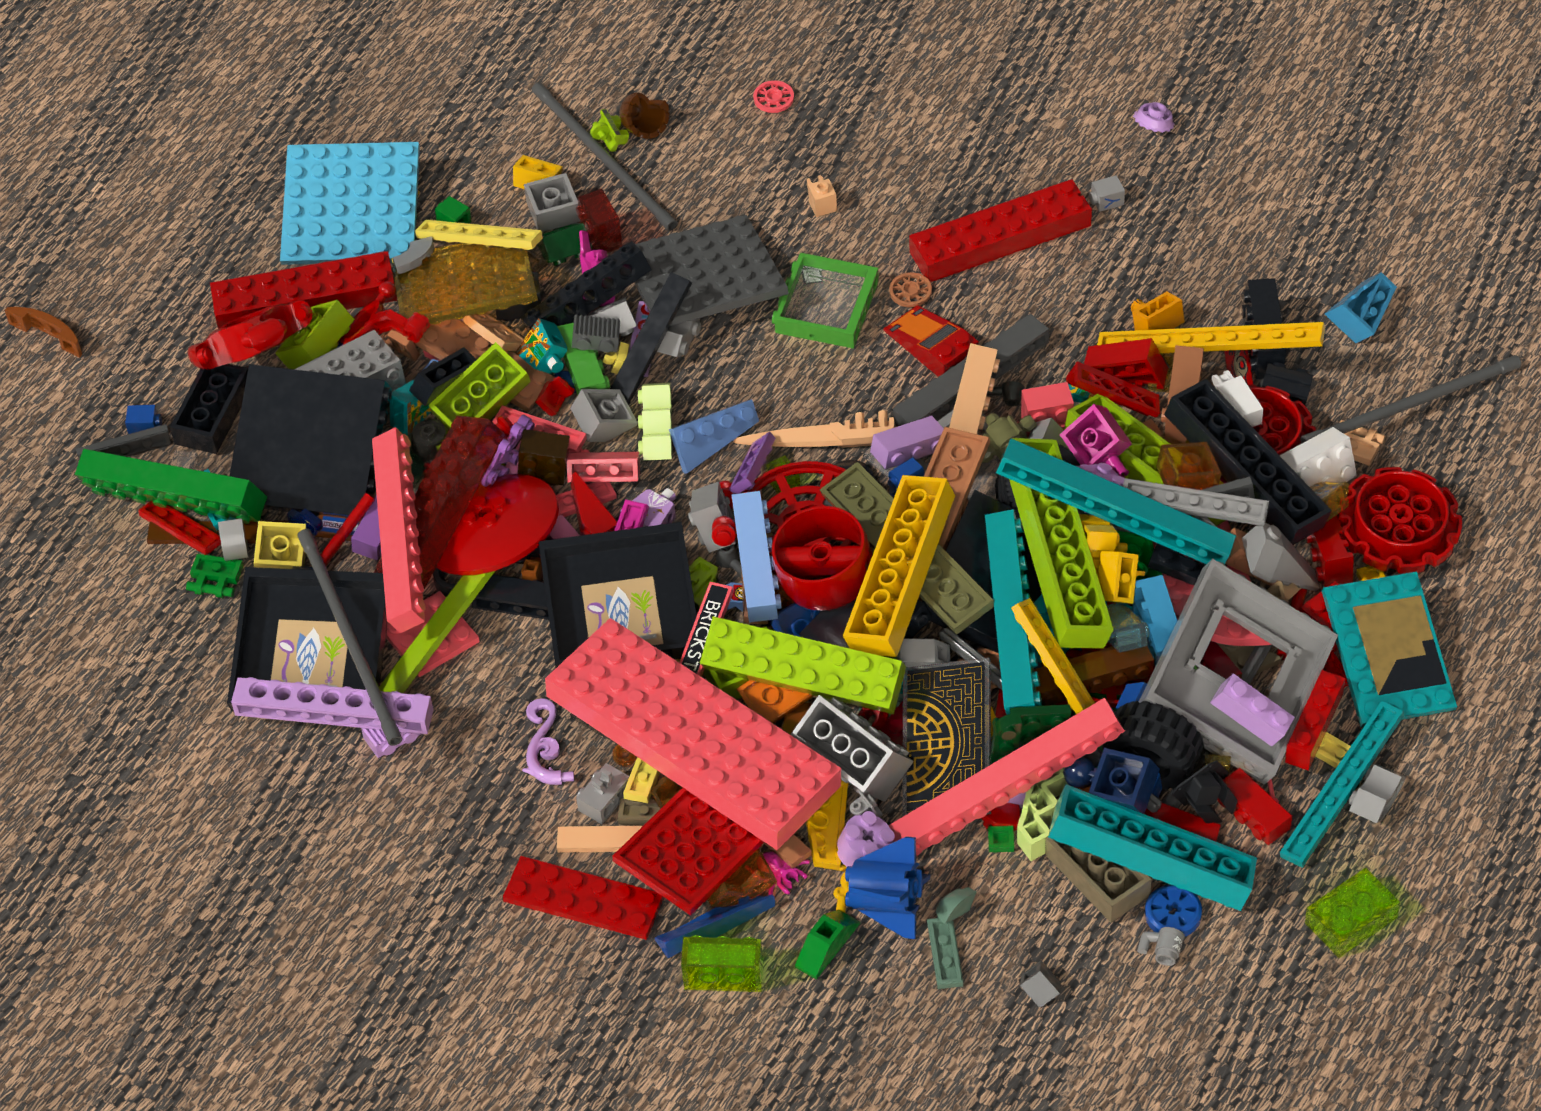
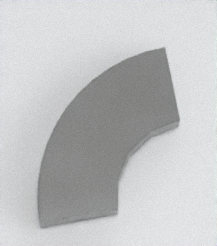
(415, 253)

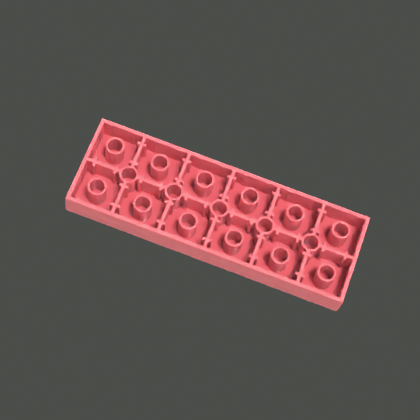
(694, 733)

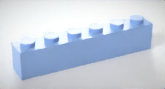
(754, 556)

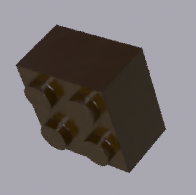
(544, 456)

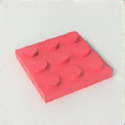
(458, 639)

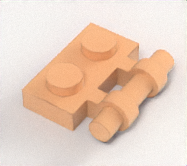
(1365, 448)

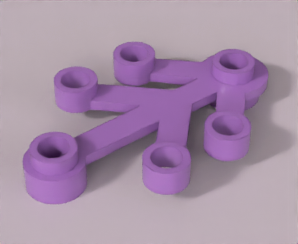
(505, 452)

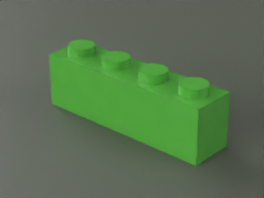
(583, 364)

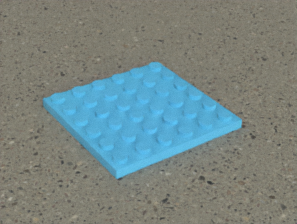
(349, 200)

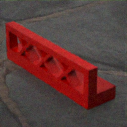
(1115, 389)

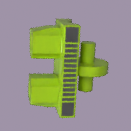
(608, 130)

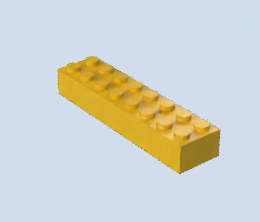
(899, 565)

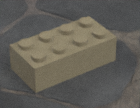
(1104, 883)

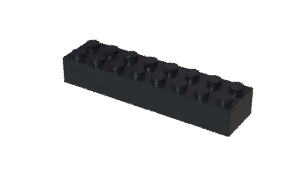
(1242, 453)

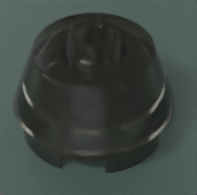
(426, 437)

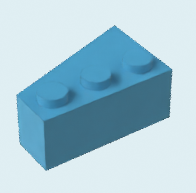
(1363, 307)
(1156, 609)

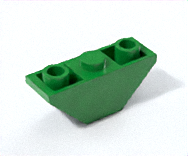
(825, 942)

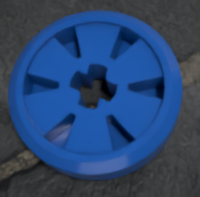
(1170, 897)

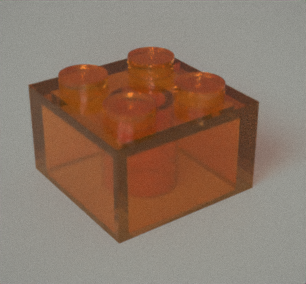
(1188, 466)

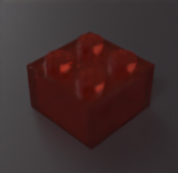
(600, 221)

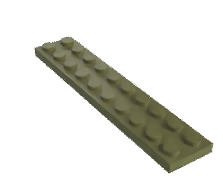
(947, 585)

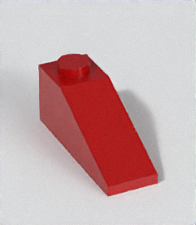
(590, 512)

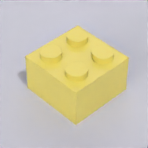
(278, 545)

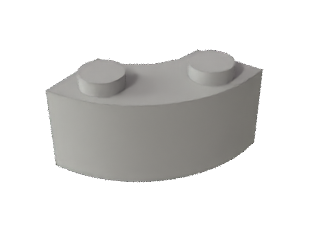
(679, 338)
(1376, 793)

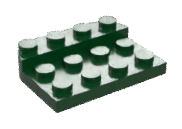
(1023, 726)

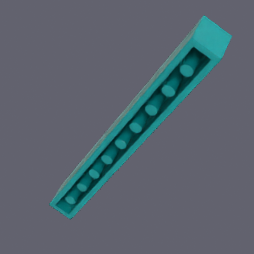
(1115, 503)
(1008, 589)

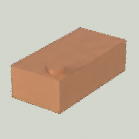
(1185, 373)

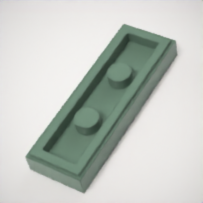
(944, 954)

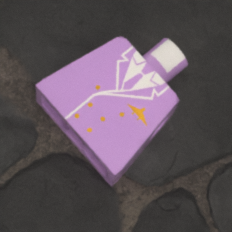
(660, 507)

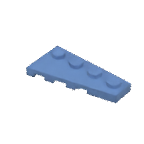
(707, 435)

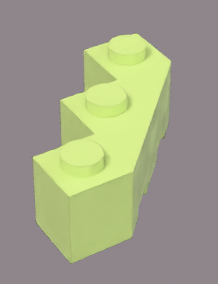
(655, 421)
(1038, 815)

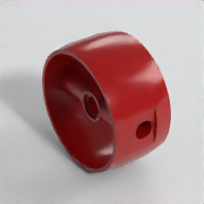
(845, 563)

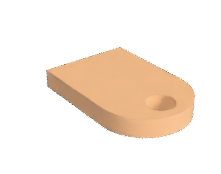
(494, 331)

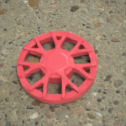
(773, 96)

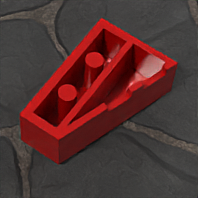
(1130, 360)
(1331, 554)

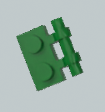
(214, 569)

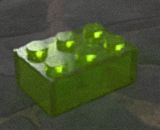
(1352, 912)
(722, 964)

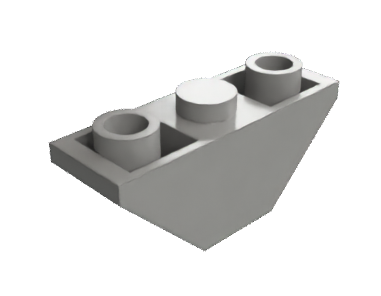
(923, 652)

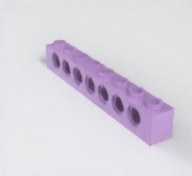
(319, 711)

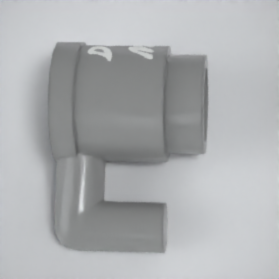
(1168, 944)

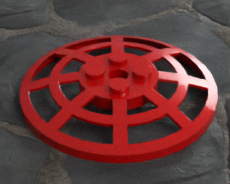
(778, 474)

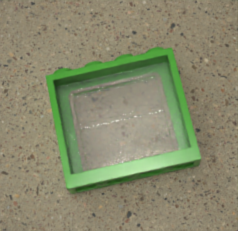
(826, 300)

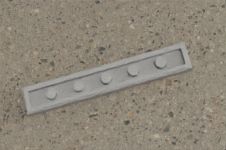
(1203, 502)

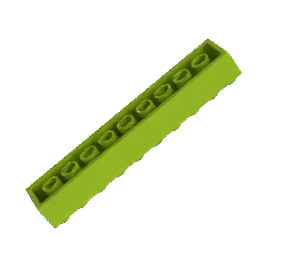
(1063, 563)

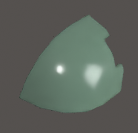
(955, 904)

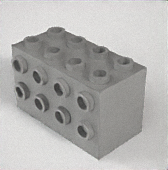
(362, 357)
(849, 741)

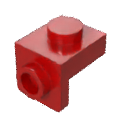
(553, 395)

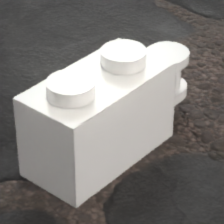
(1239, 396)

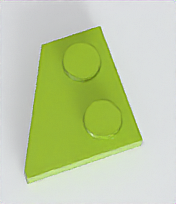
(701, 575)

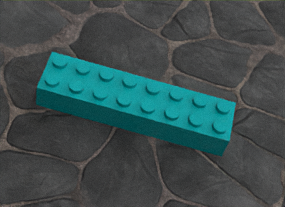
(1153, 847)

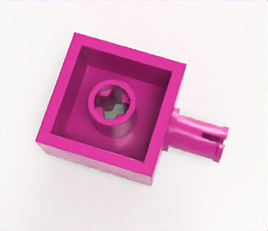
(1097, 439)

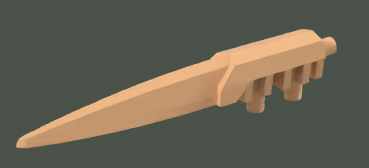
(828, 435)

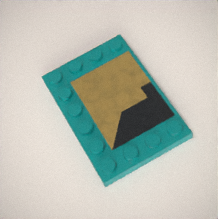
(1389, 646)

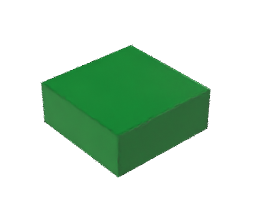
(1001, 838)

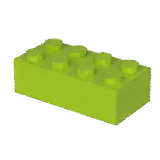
(481, 388)

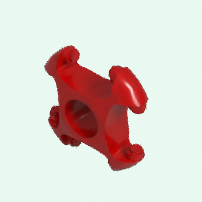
(250, 335)

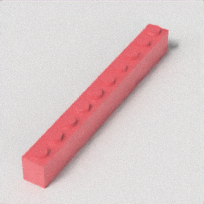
(398, 530)
(1009, 776)

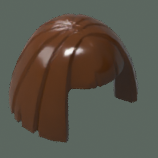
(644, 116)

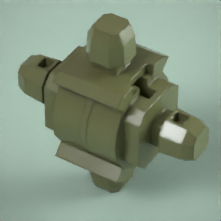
(1002, 430)

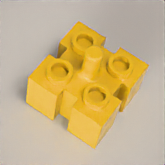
(1100, 537)

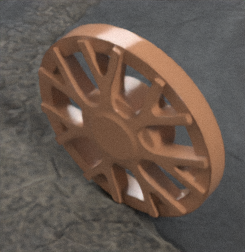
(910, 289)

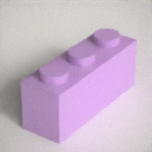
(906, 441)
(1252, 710)

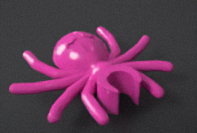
(783, 872)

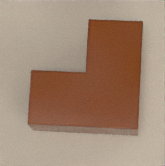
(532, 569)

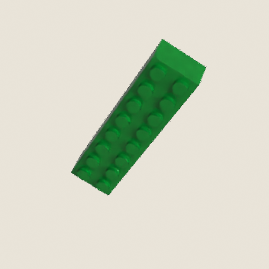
(170, 486)

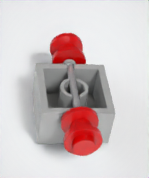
(713, 515)

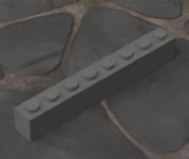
(940, 394)

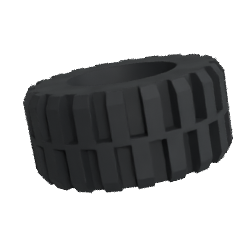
(1162, 737)

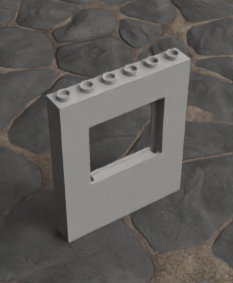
(1190, 691)

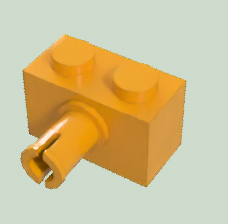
(1159, 313)

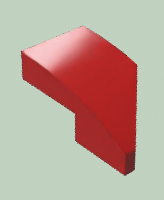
(1003, 816)

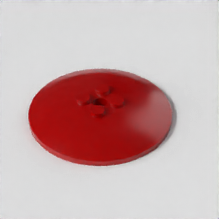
(501, 525)

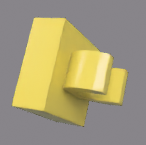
(617, 358)

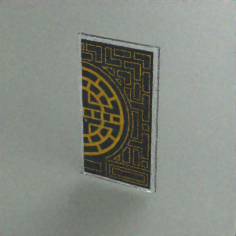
(945, 727)

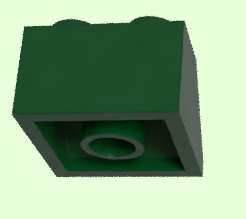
(561, 243)

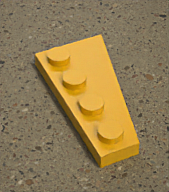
(825, 828)

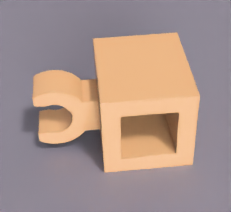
(822, 196)

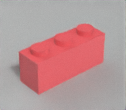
(604, 466)

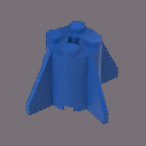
(887, 886)

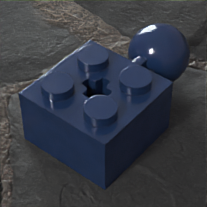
(1118, 778)

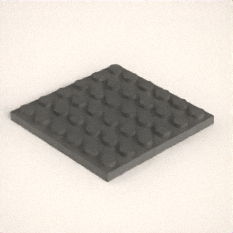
(721, 261)

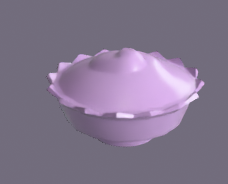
(1154, 117)

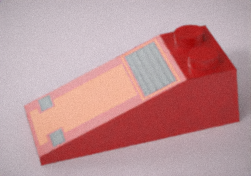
(931, 339)

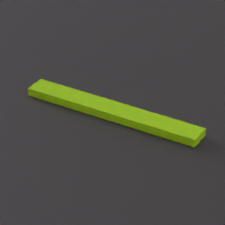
(434, 632)

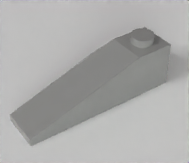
(1275, 558)

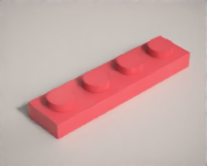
(577, 437)

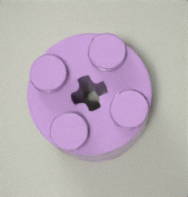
(862, 836)

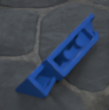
(714, 922)

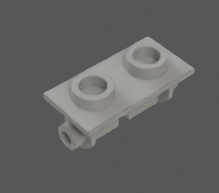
(864, 804)

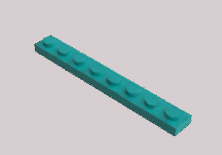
(1341, 784)

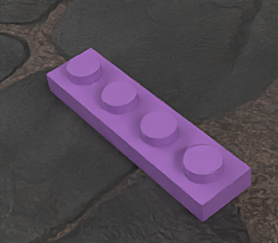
(752, 464)

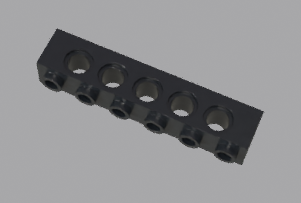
(573, 299)

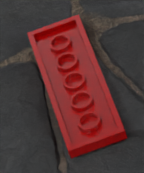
(583, 897)

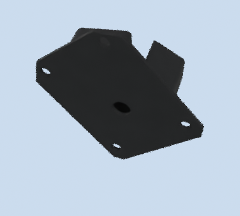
(1204, 789)

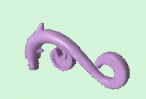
(540, 742)

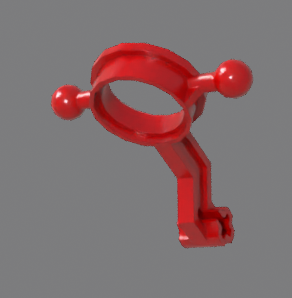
(377, 318)

